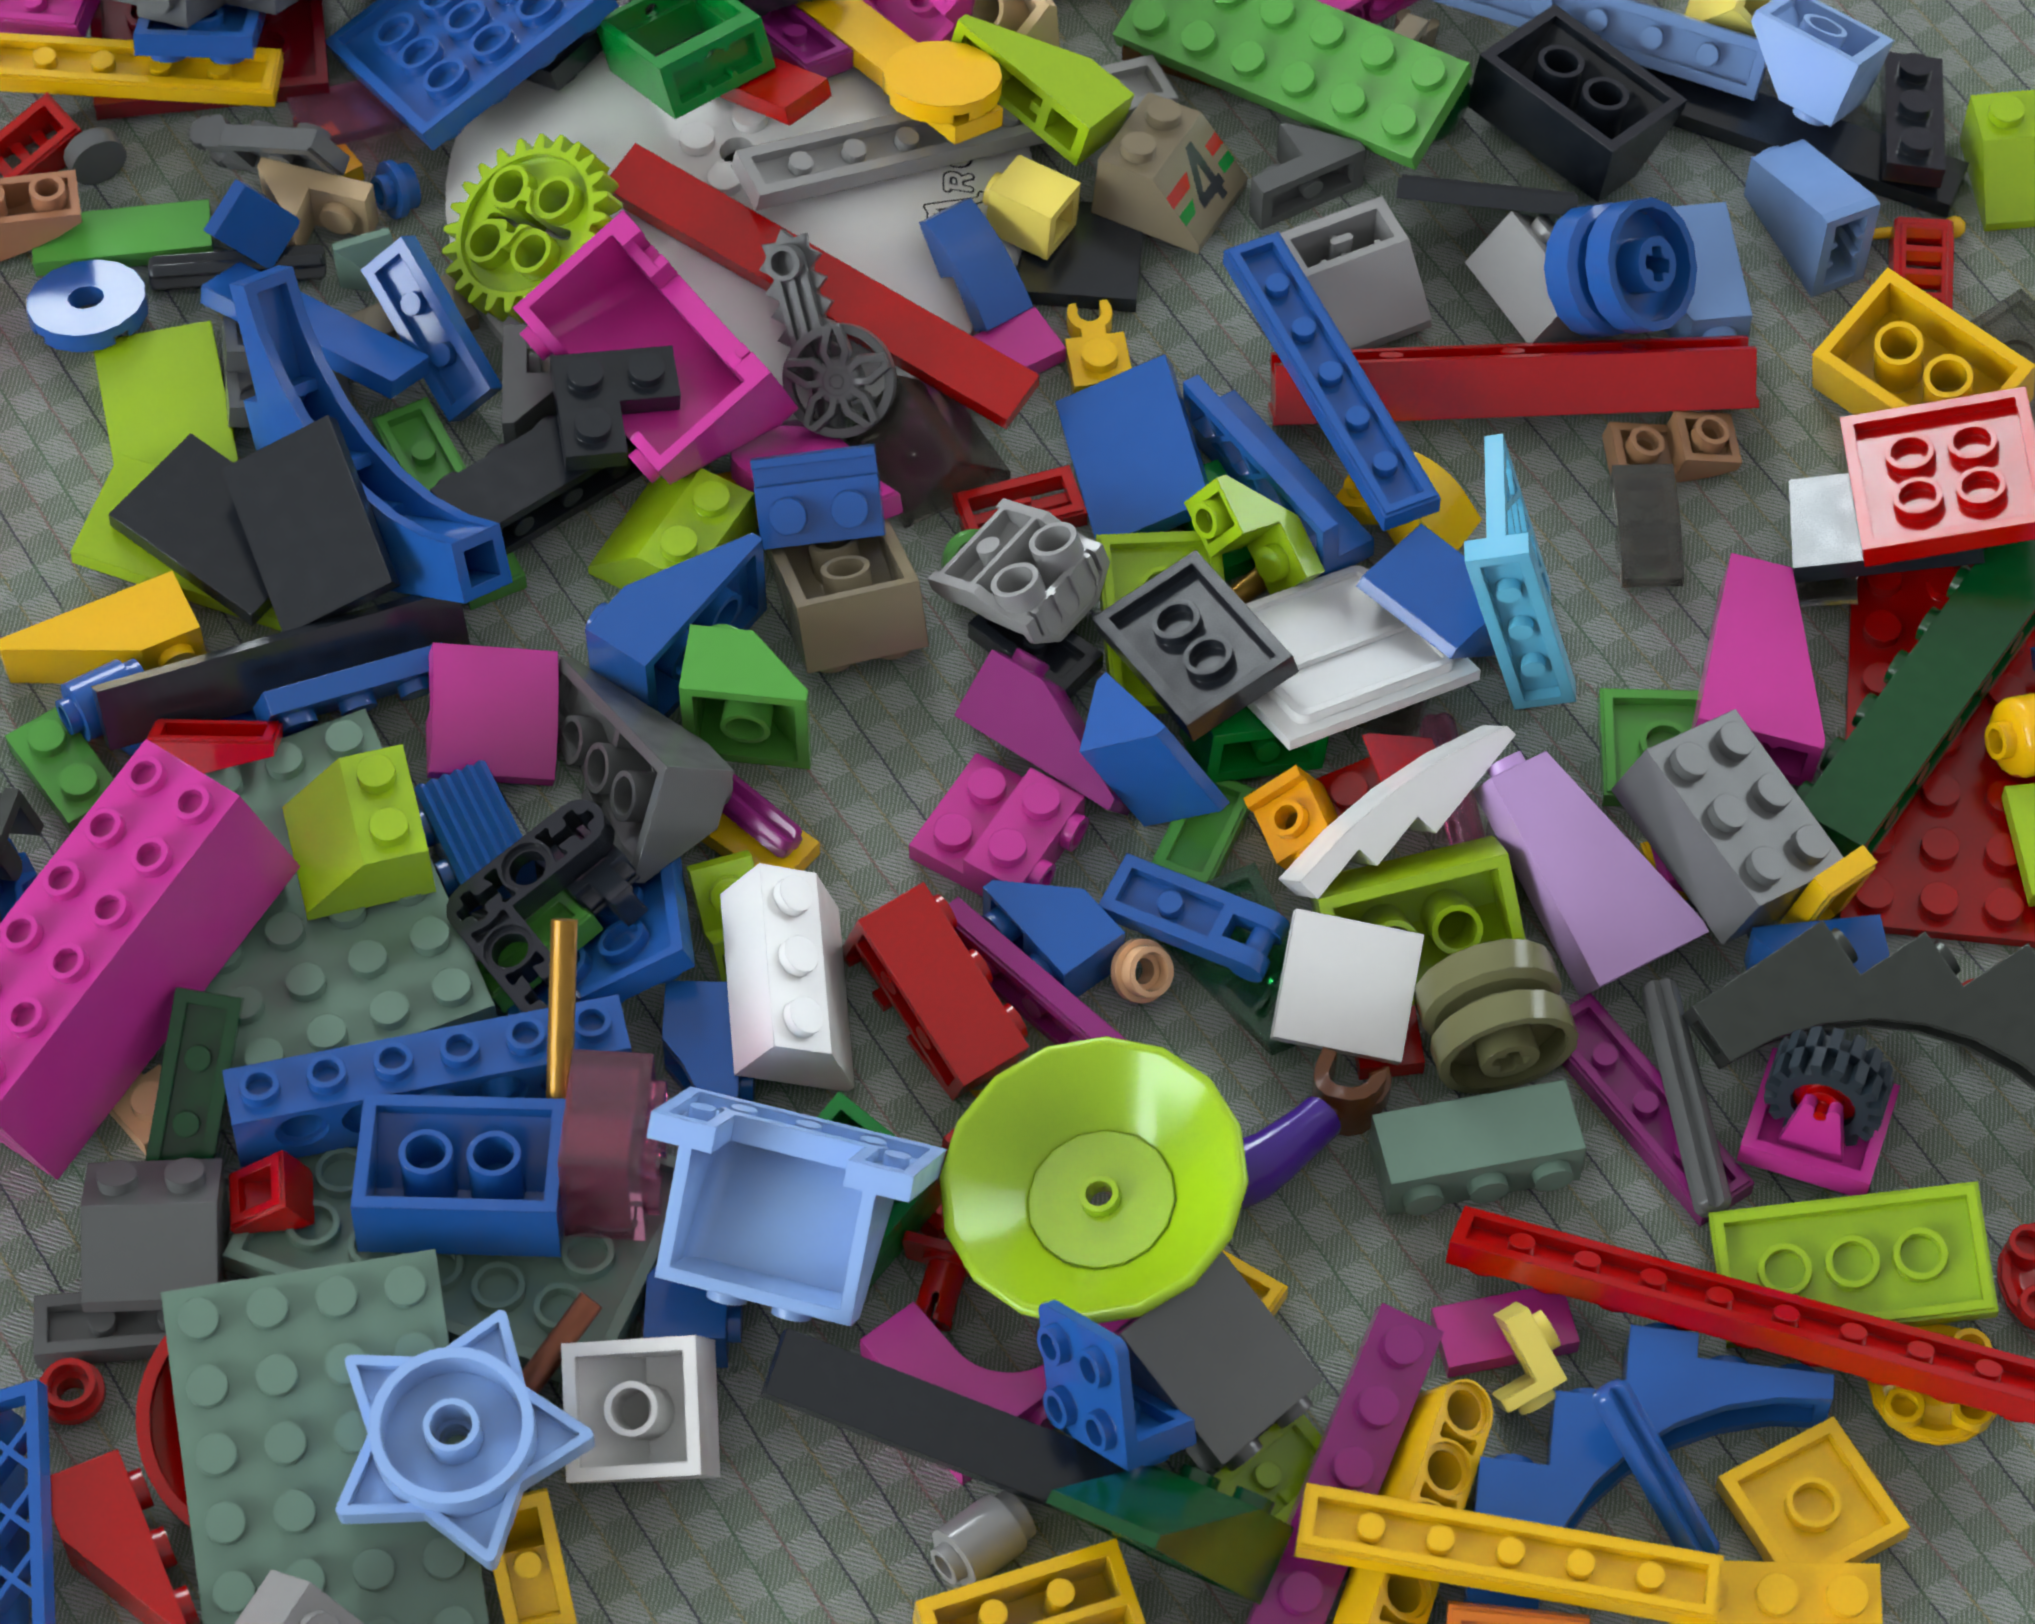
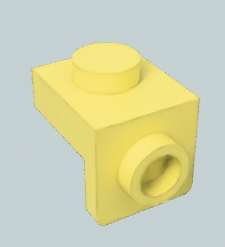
(1532, 1343)

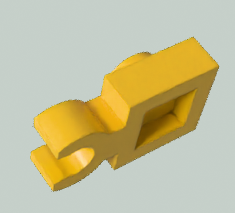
(1093, 350)

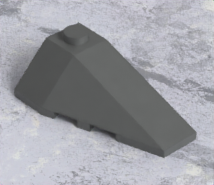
(641, 769)

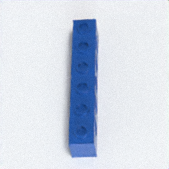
(317, 1098)

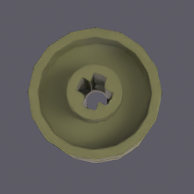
(1495, 1016)

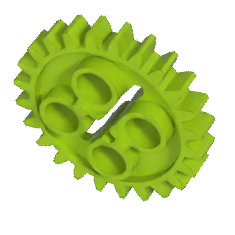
(539, 189)

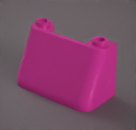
(630, 297)

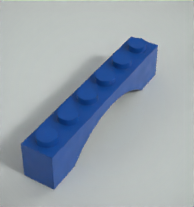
(698, 1056)

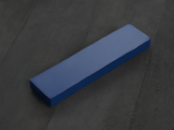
(346, 343)

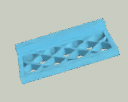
(1517, 591)

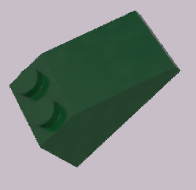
(1185, 1524)

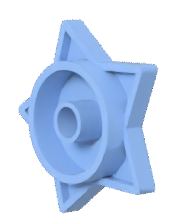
(463, 1487)

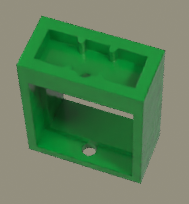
(696, 71)

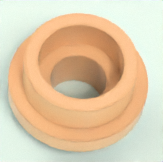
(1156, 970)

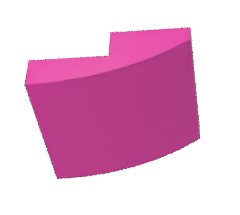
(495, 710)

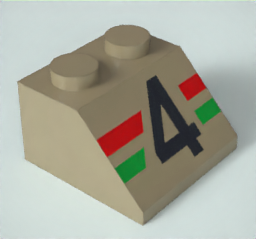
(1167, 175)

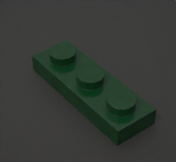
(191, 1078)

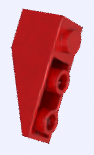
(110, 1542)

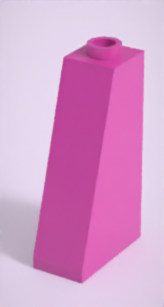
(1763, 666)

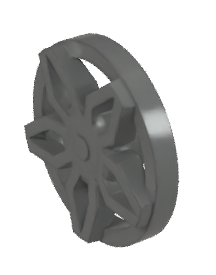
(840, 379)

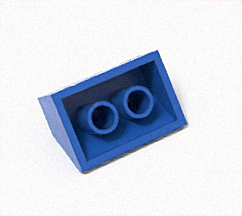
(458, 1175)

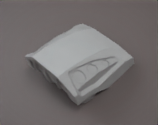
(1026, 573)

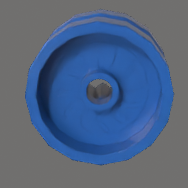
(1620, 268)

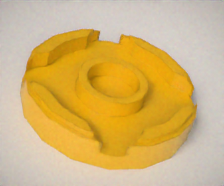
(942, 80)

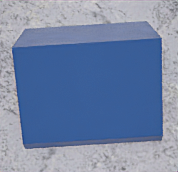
(1431, 593)
(1144, 759)

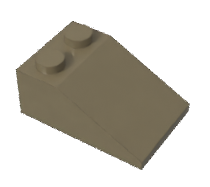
(850, 601)

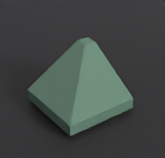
(355, 253)

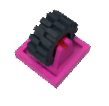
(1821, 1111)

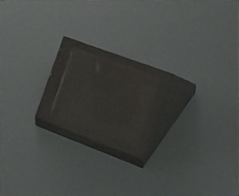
(929, 450)

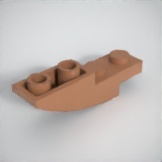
(36, 210)

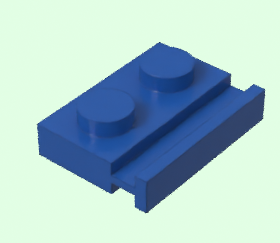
(818, 496)

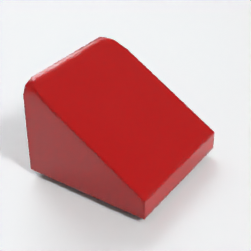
(271, 1195)

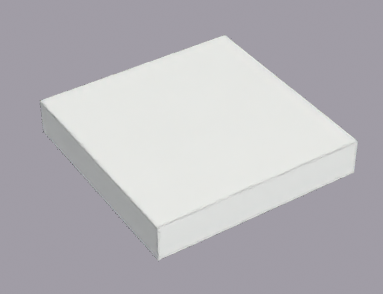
(1347, 986)

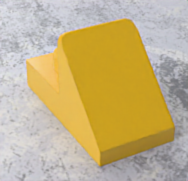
(532, 1567)

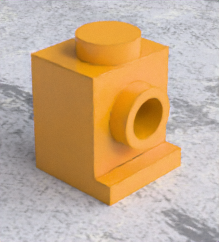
(1291, 813)

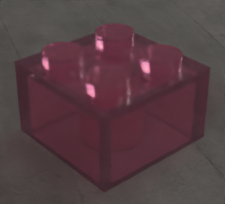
(604, 1157)

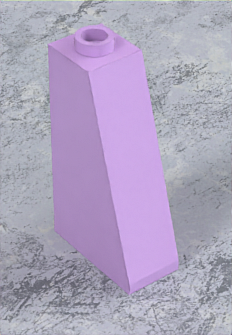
(1582, 874)

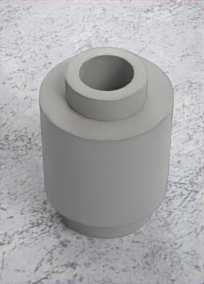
(982, 1538)

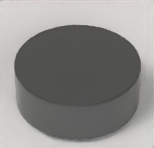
(95, 155)

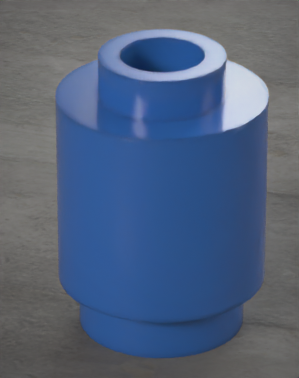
(77, 704)

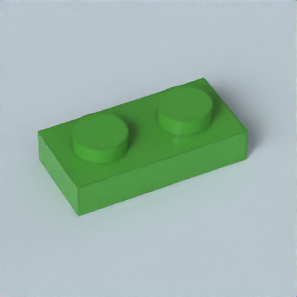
(60, 766)

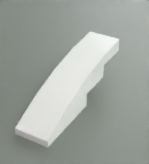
(1412, 798)

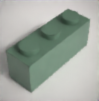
(1476, 1148)

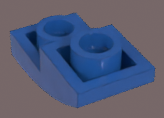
(973, 254)

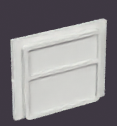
(1349, 658)

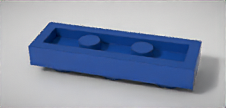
(432, 324)
(346, 690)

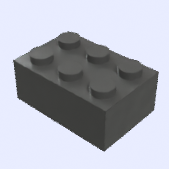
(1726, 824)

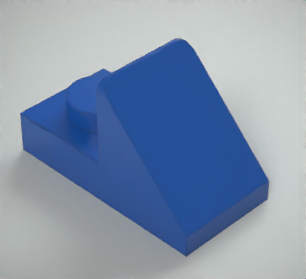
(252, 224)

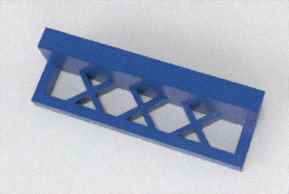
(1260, 460)
(18, 1503)

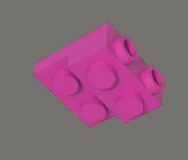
(1000, 827)

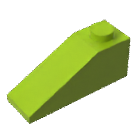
(1052, 89)

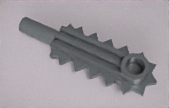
(801, 305)

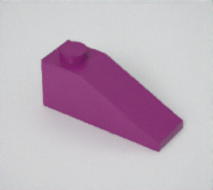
(1035, 720)

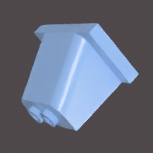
(780, 1203)

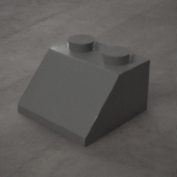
(151, 1231)

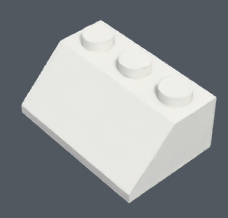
(786, 979)

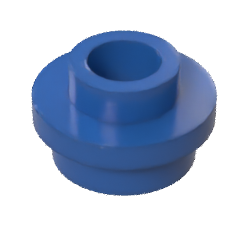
(396, 188)

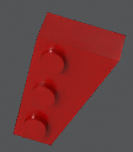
(937, 990)

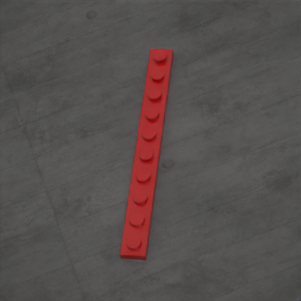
(1745, 1313)

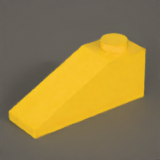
(139, 623)

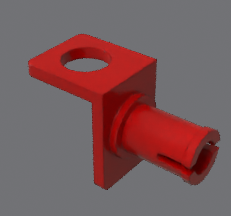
(941, 1279)

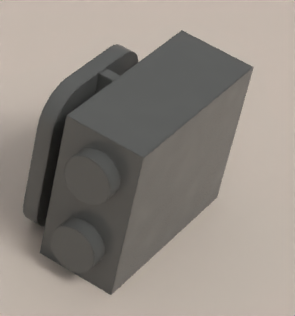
(1222, 1364)

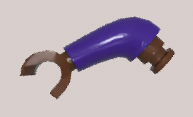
(1297, 1137)

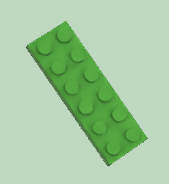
(1307, 66)

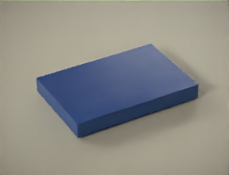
(1133, 450)

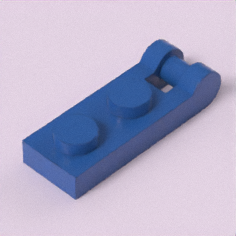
(1193, 916)

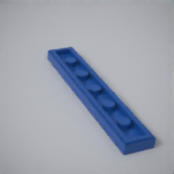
(1331, 381)

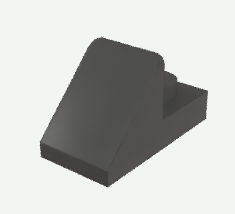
(1309, 173)
(525, 387)

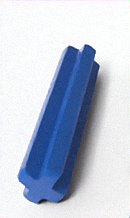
(1653, 1467)

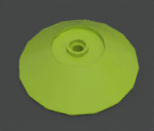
(1082, 1125)

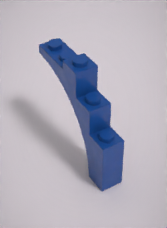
(429, 541)
(1685, 1402)

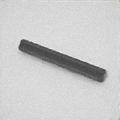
(1686, 1097)

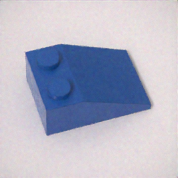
(645, 628)

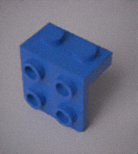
(1094, 1397)

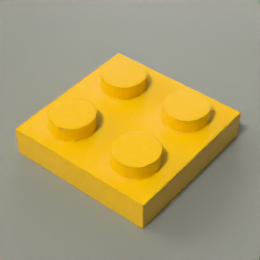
(1812, 1500)

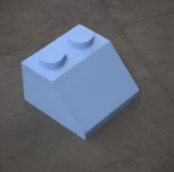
(1819, 57)

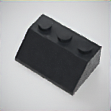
(1574, 101)

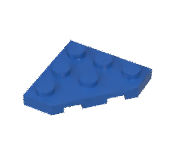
(637, 956)

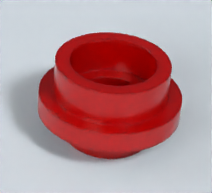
(69, 1374)

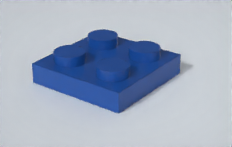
(223, 36)

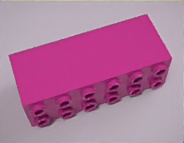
(91, 954)

